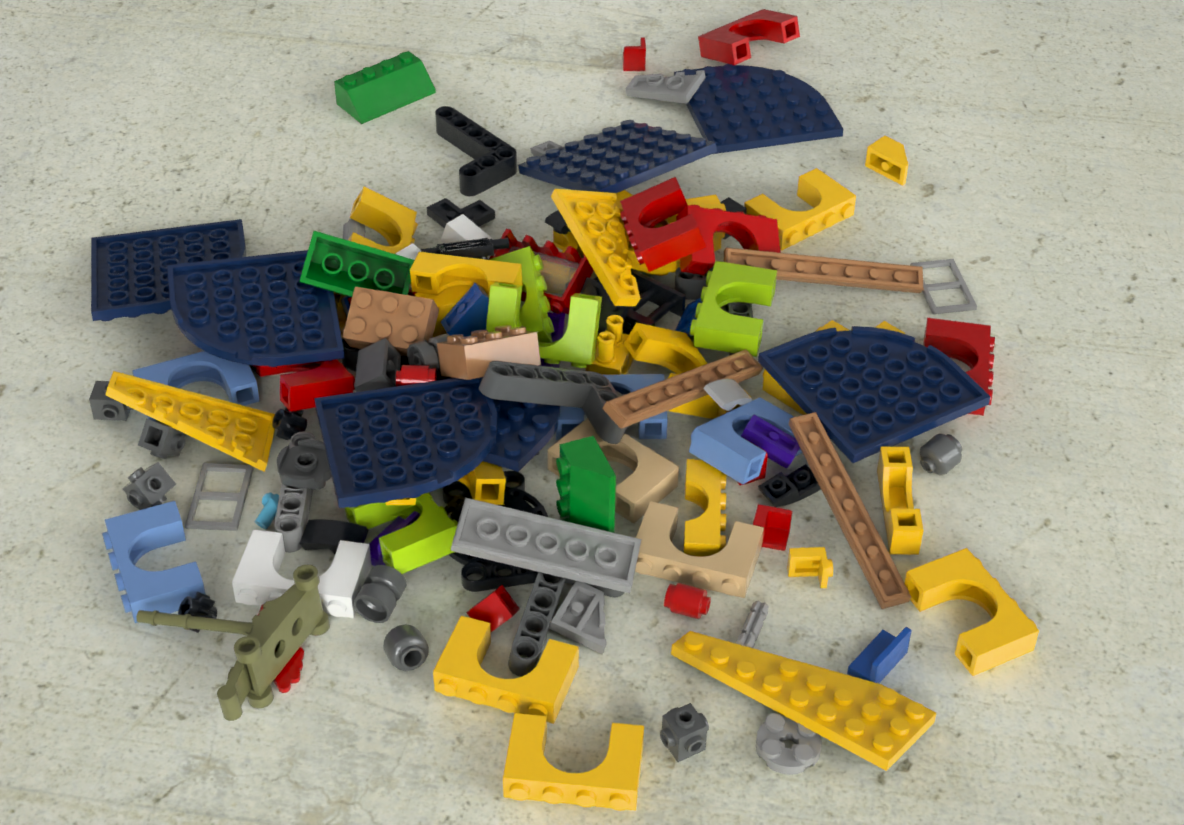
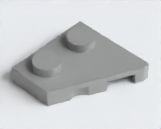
(582, 617)

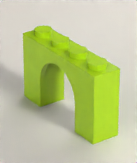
(729, 284)
(534, 311)
(580, 338)
(415, 544)

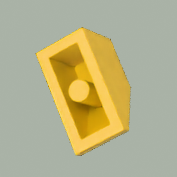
(888, 159)

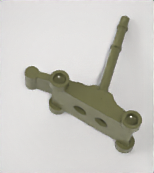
(267, 641)

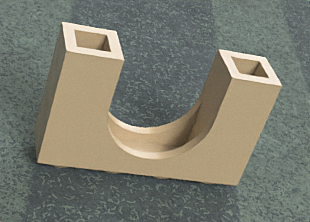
(651, 476)
(722, 572)

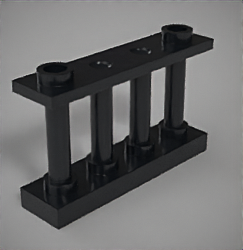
(657, 293)

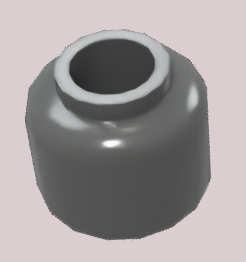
(940, 454)
(406, 647)

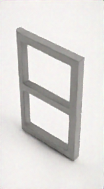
(960, 283)
(239, 497)

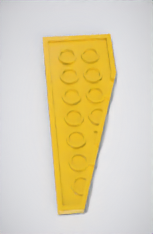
(839, 707)

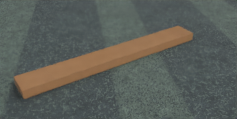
(832, 270)
(679, 389)
(849, 511)

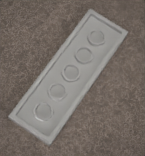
(546, 545)

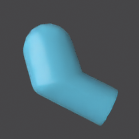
(268, 513)

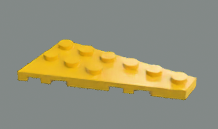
(602, 238)
(216, 422)

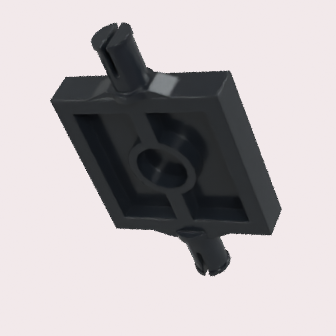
(473, 248)

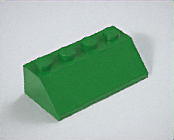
(383, 87)
(343, 265)
(586, 485)

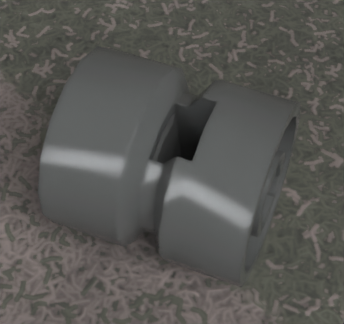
(426, 352)
(379, 594)

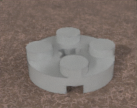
(783, 759)

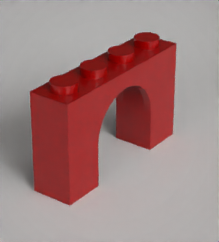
(731, 41)
(750, 231)
(666, 243)
(968, 344)
(309, 382)

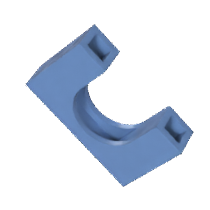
(231, 376)
(650, 428)
(723, 447)
(131, 538)

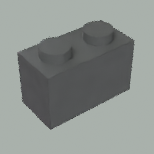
(377, 366)

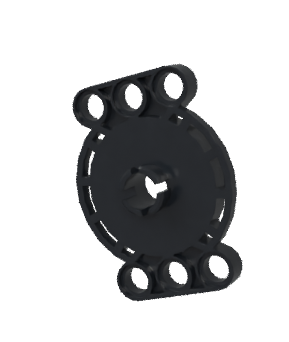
(513, 498)

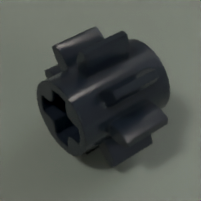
(289, 423)
(199, 606)

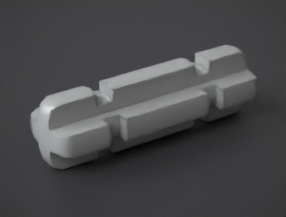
(753, 624)

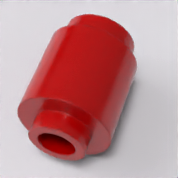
(415, 374)
(687, 600)

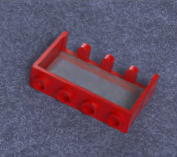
(562, 271)

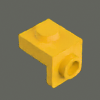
(810, 562)

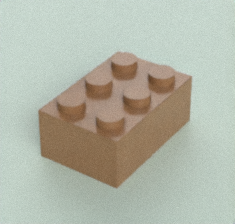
(390, 316)
(471, 355)

